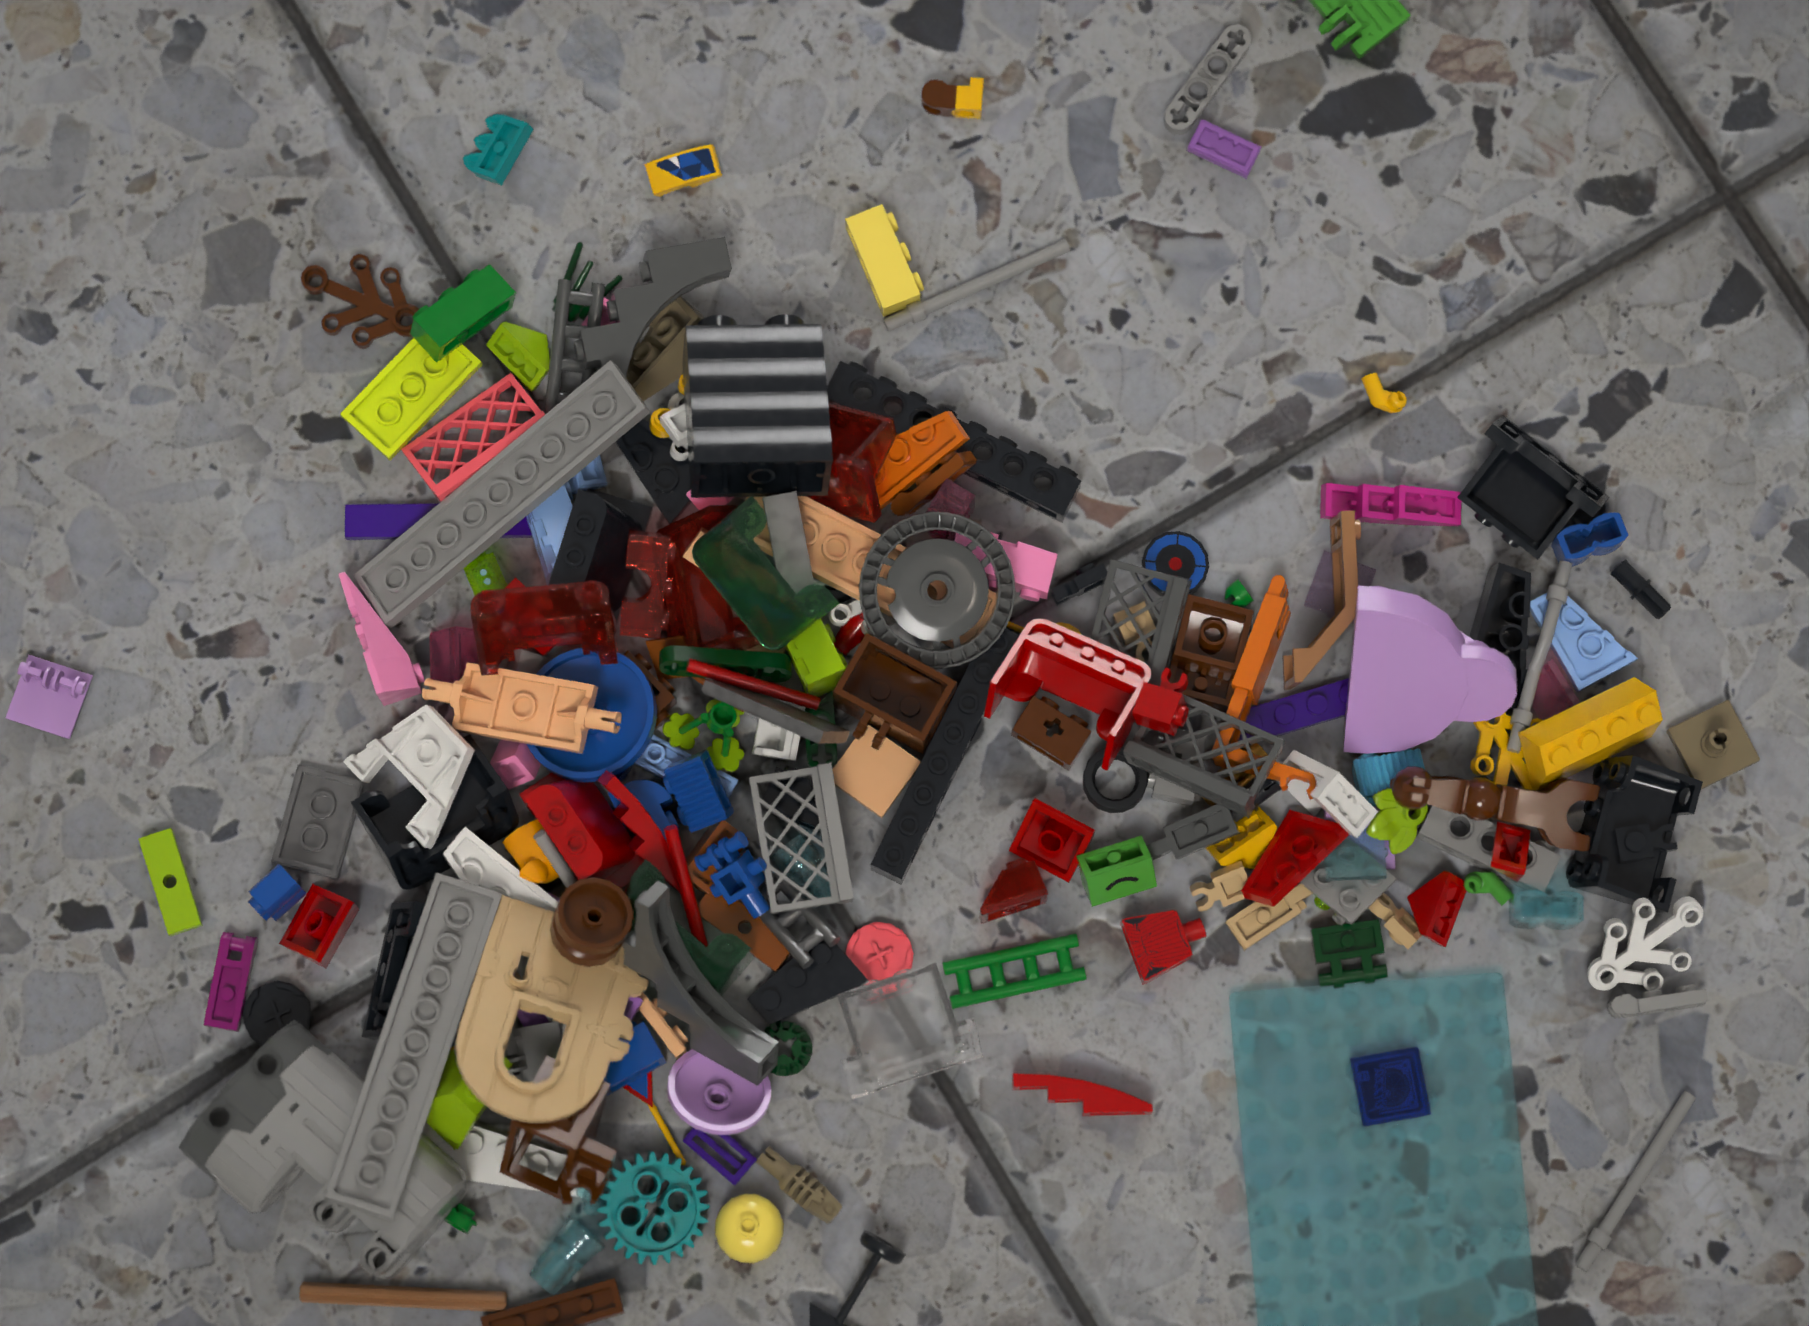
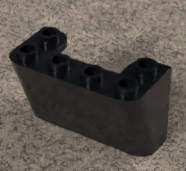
(1630, 795)

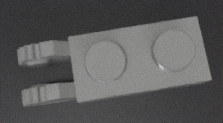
(1655, 1002)

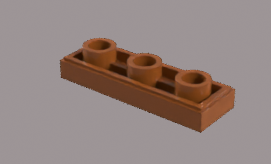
(729, 918)

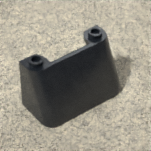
(479, 805)

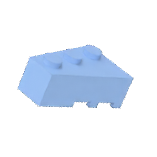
(548, 527)

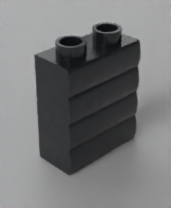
(756, 408)

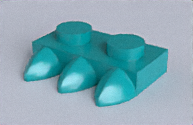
(498, 149)

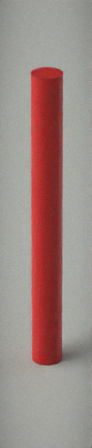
(752, 684)
(685, 883)

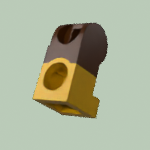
(953, 100)

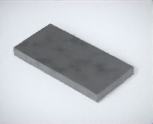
(777, 712)

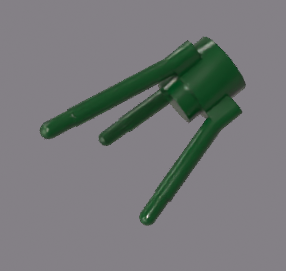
(582, 311)

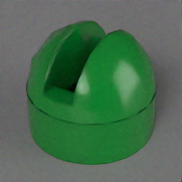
(1239, 592)

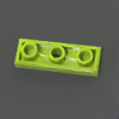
(165, 862)

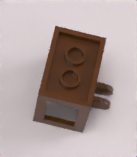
(892, 695)

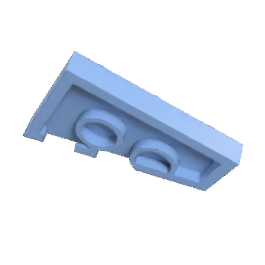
(1582, 645)

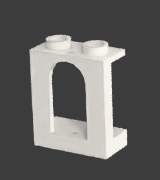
(1331, 793)

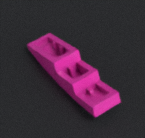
(1392, 504)

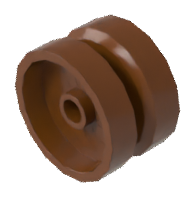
(591, 922)

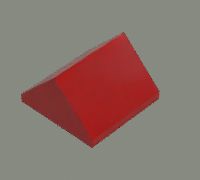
(1051, 840)
(319, 925)

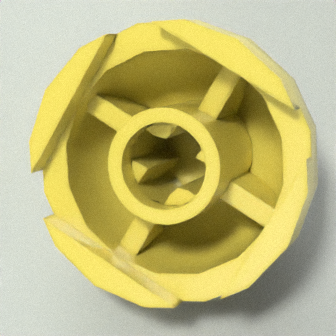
(749, 1228)

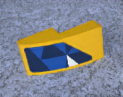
(683, 169)

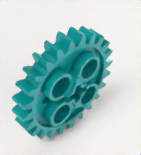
(680, 1222)

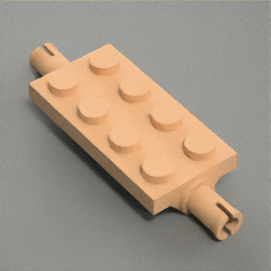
(523, 708)

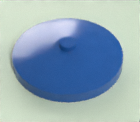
(620, 689)

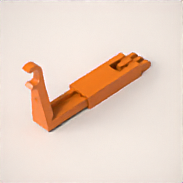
(1251, 679)

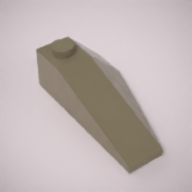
(659, 356)

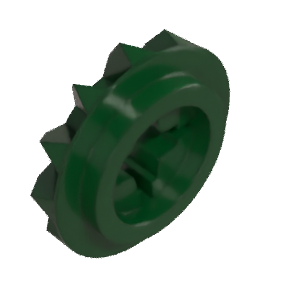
(801, 1047)

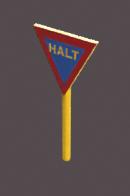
(643, 1090)

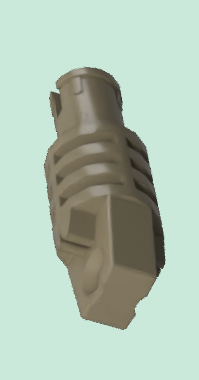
(801, 1186)

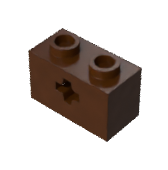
(1060, 749)

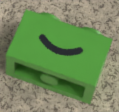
(1116, 871)

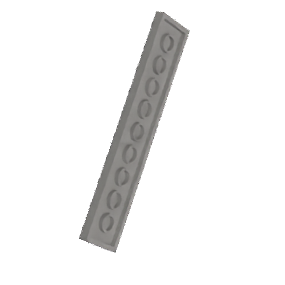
(501, 494)
(413, 1047)

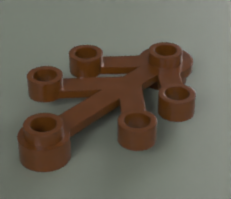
(367, 303)

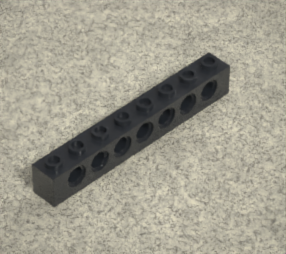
(1052, 502)
(940, 764)

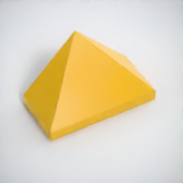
(1248, 845)

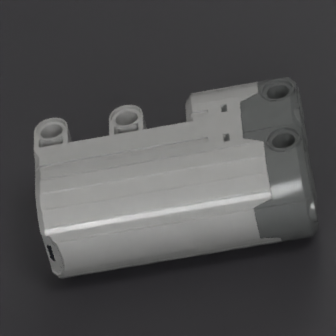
(291, 1117)

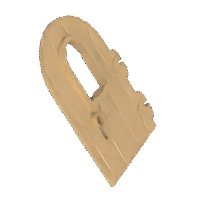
(576, 995)

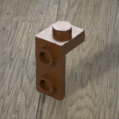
(665, 691)

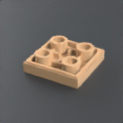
(874, 775)

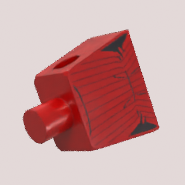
(1160, 942)

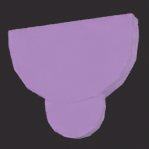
(1416, 674)

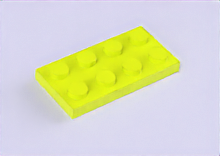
(408, 395)

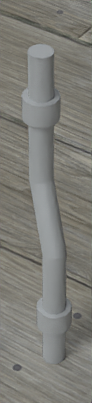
(1557, 597)

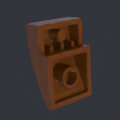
(1210, 649)

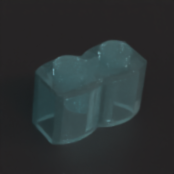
(1556, 911)

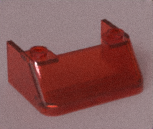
(695, 604)

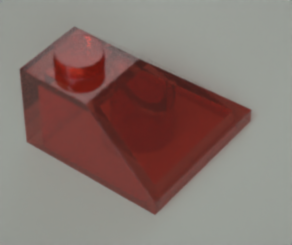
(1014, 891)

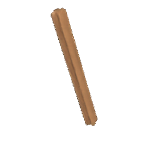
(403, 1296)

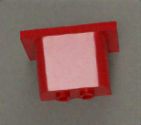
(583, 828)

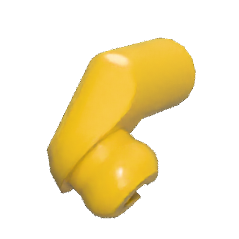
(1382, 399)

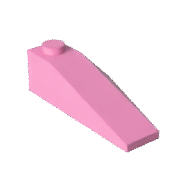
(387, 662)

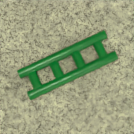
(1028, 954)

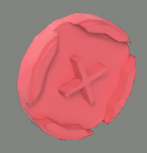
(880, 950)

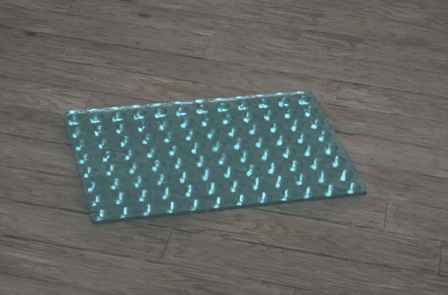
(1391, 1216)

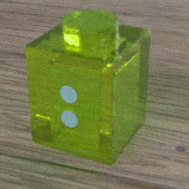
(485, 573)

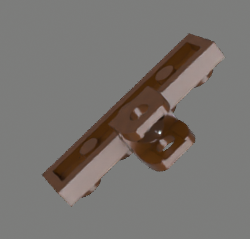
(570, 1308)

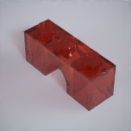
(645, 614)

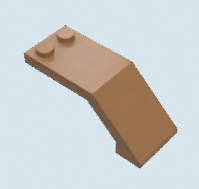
(1343, 537)

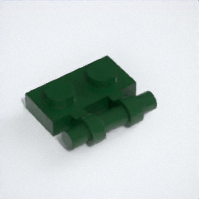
(1348, 942)

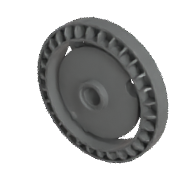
(964, 581)

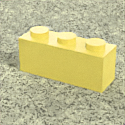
(884, 259)

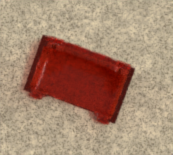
(543, 618)

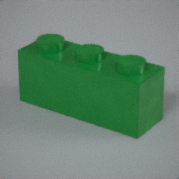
(462, 312)

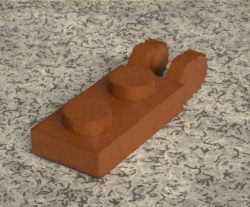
(928, 485)

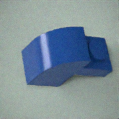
(653, 799)

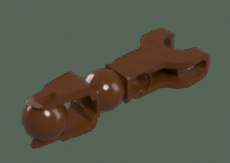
(1484, 799)

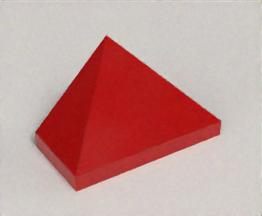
(1510, 850)
(1437, 906)

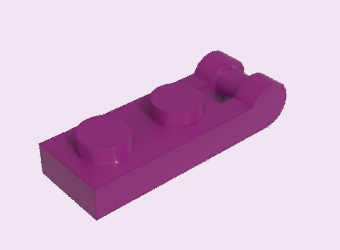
(230, 983)

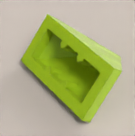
(522, 352)

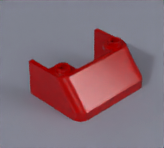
(1074, 670)

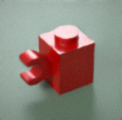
(1163, 705)

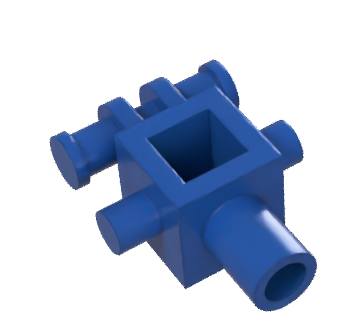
(736, 874)

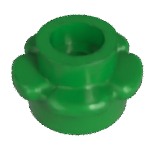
(461, 1218)

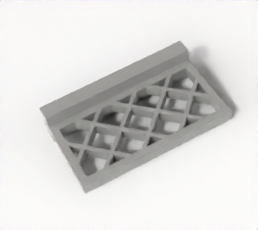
(831, 836)

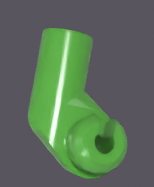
(1487, 882)

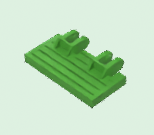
(1367, 18)

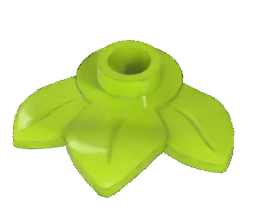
(1394, 823)

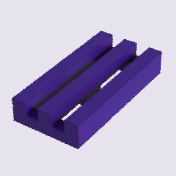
(742, 1169)

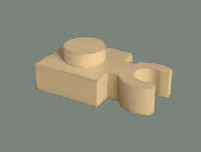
(1128, 631)
(1225, 886)
(1399, 923)

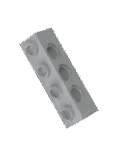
(1436, 832)

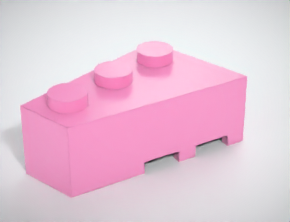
(1031, 567)

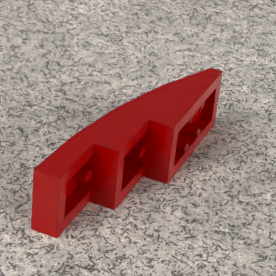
(649, 840)
(1095, 1098)

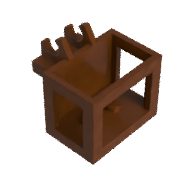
(587, 1160)

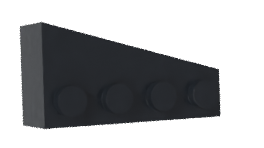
(1504, 616)

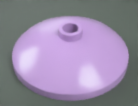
(699, 1081)

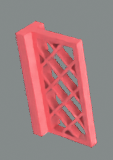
(461, 419)

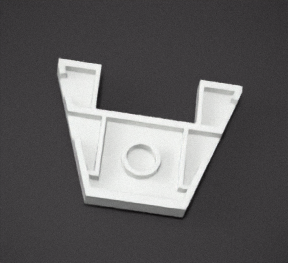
(429, 756)

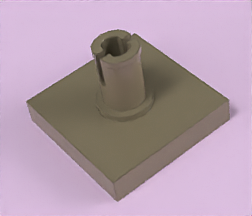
(1713, 744)

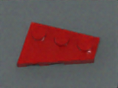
(1291, 855)

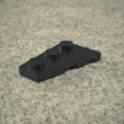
(798, 989)

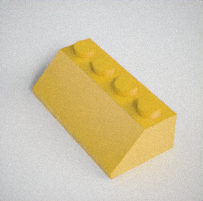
(1590, 732)

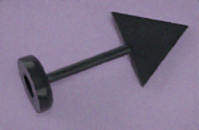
(881, 1249)

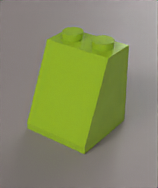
(454, 1105)

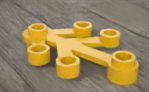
(1505, 758)

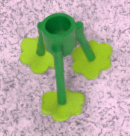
(720, 720)

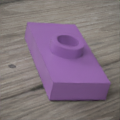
(1224, 148)

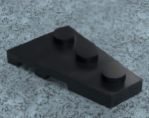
(659, 473)

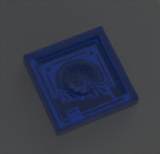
(1390, 1086)

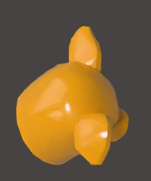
(528, 855)

